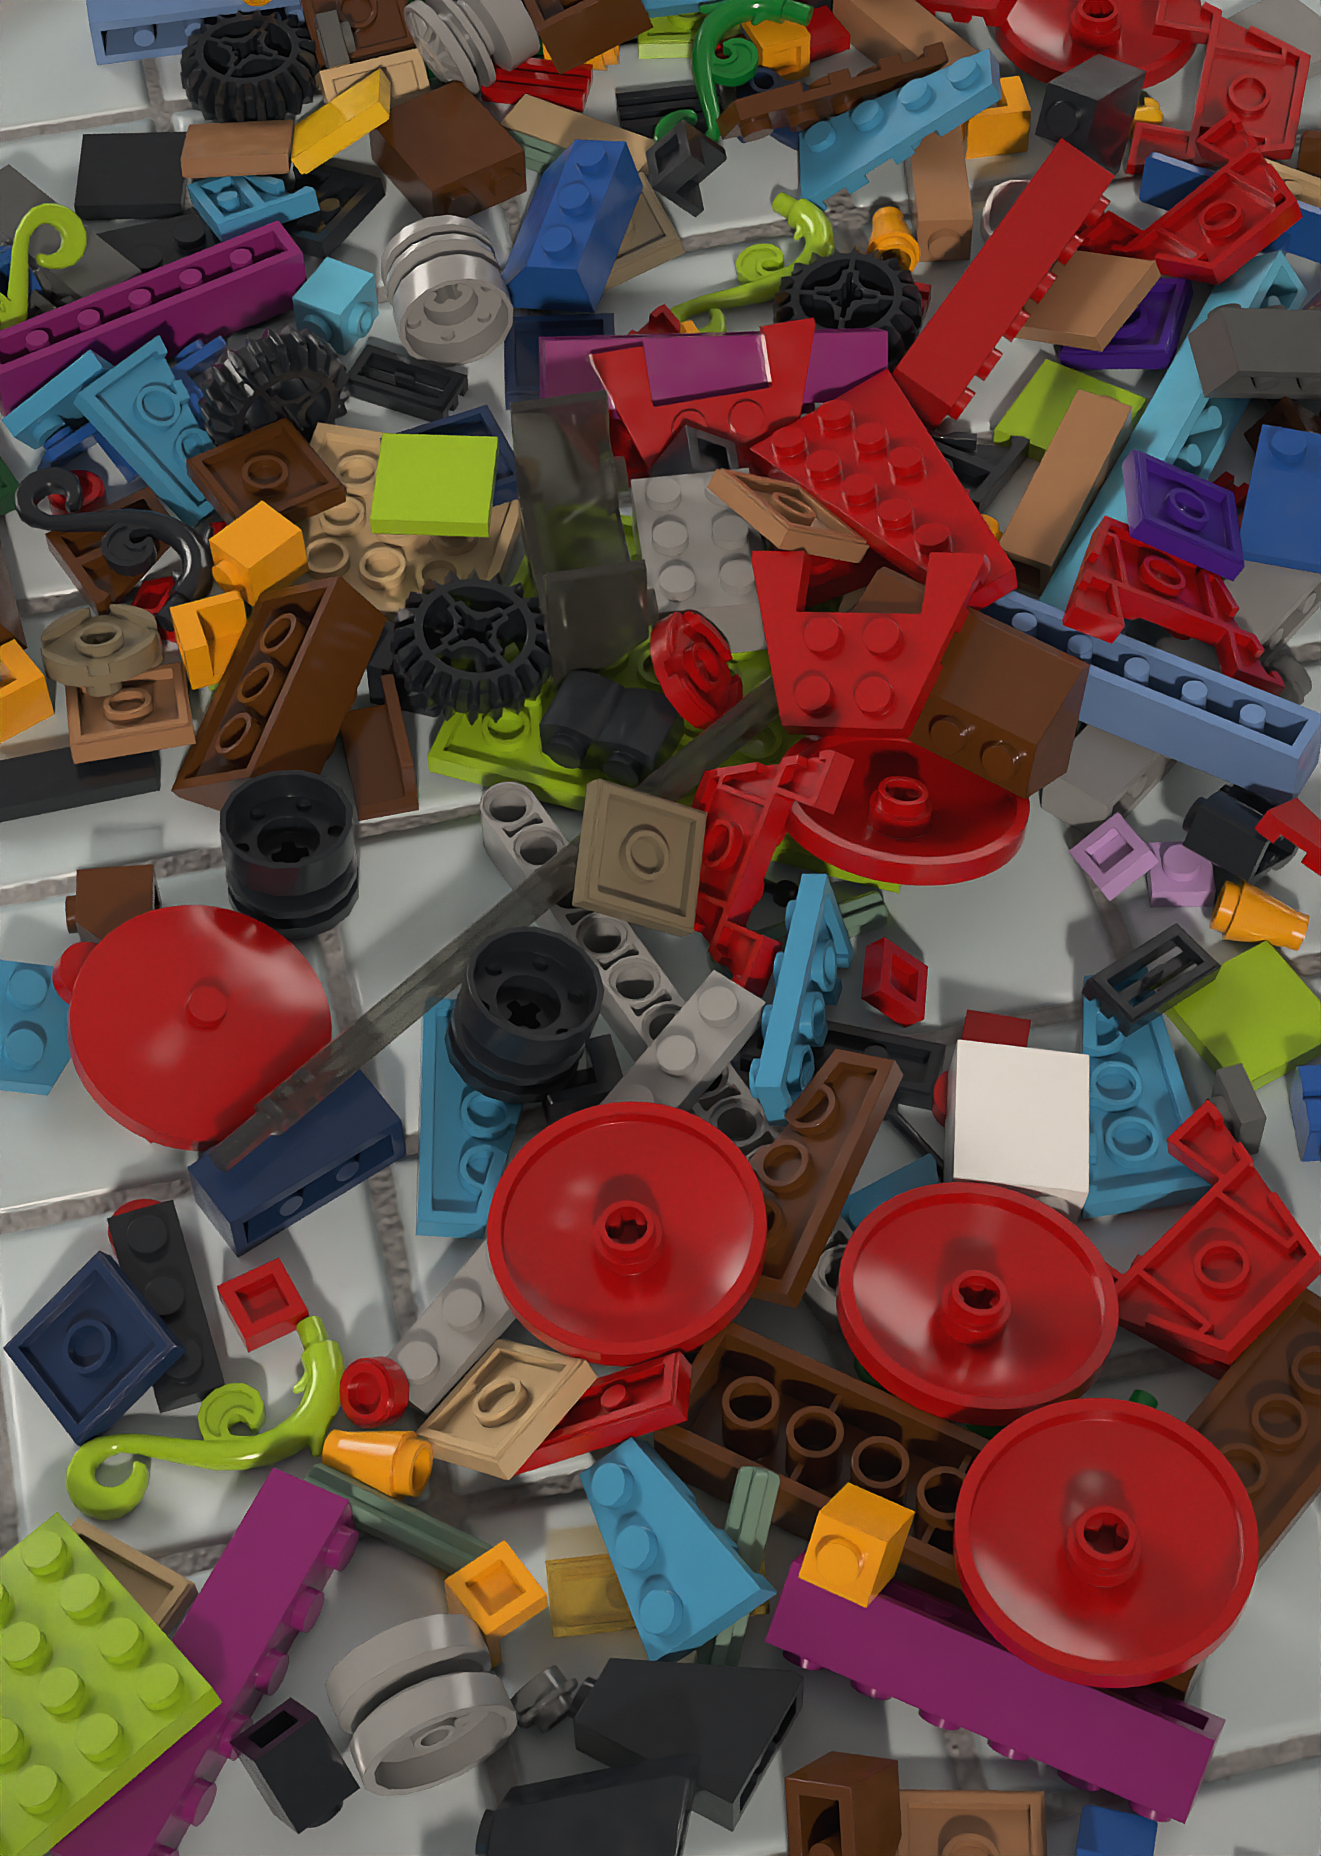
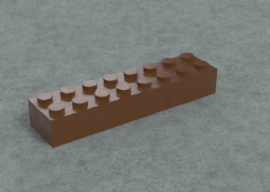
(818, 1432)

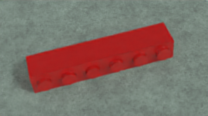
(999, 282)

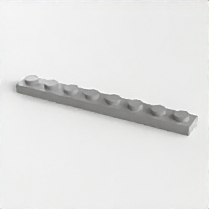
(670, 1072)

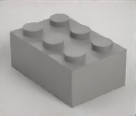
(698, 555)

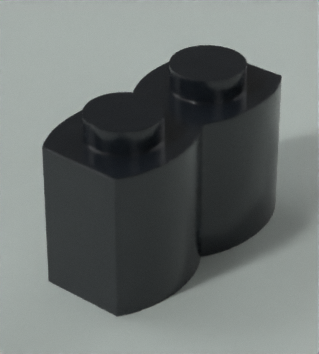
(610, 728)
(1225, 833)

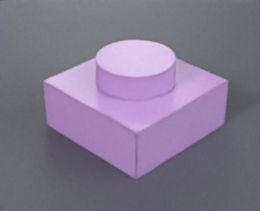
(1113, 856)
(1179, 877)

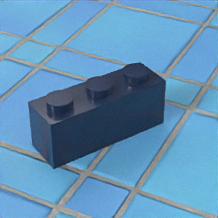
(303, 1169)

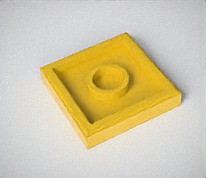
(341, 122)

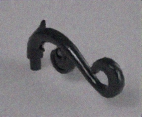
(122, 530)

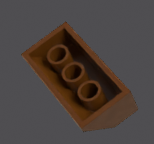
(283, 689)
(1001, 700)

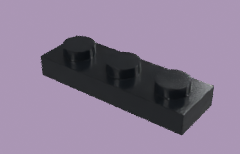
(158, 1264)

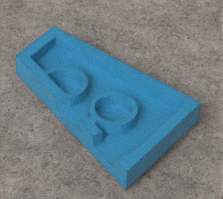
(151, 426)
(667, 1555)

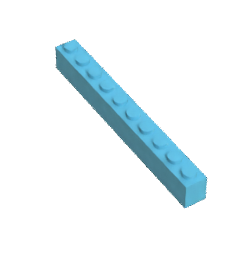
(1179, 420)

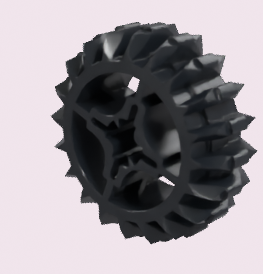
(249, 68)
(878, 294)
(275, 379)
(469, 665)

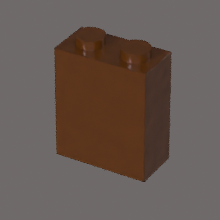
(448, 154)

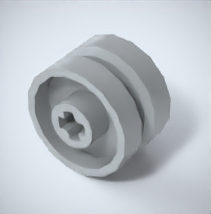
(420, 1704)

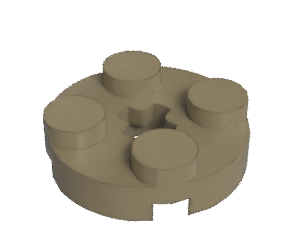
(101, 648)

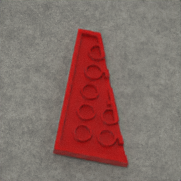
(886, 481)

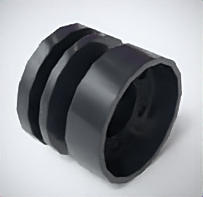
(290, 852)
(523, 1014)

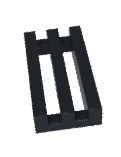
(643, 109)
(401, 391)
(1136, 1017)

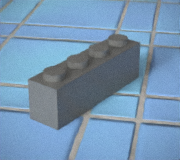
(94, 272)
(1259, 352)

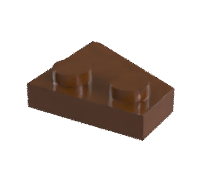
(83, 560)

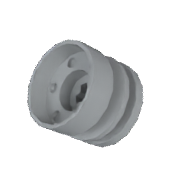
(466, 35)
(446, 291)

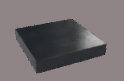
(131, 176)

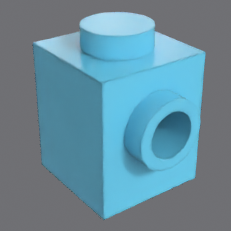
(337, 304)

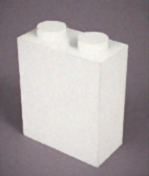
(1019, 1122)

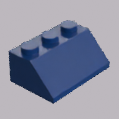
(574, 228)
(1284, 501)

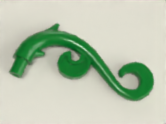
(743, 54)

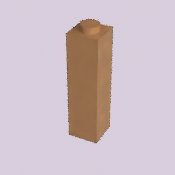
(897, 27)
(940, 198)
(1065, 487)

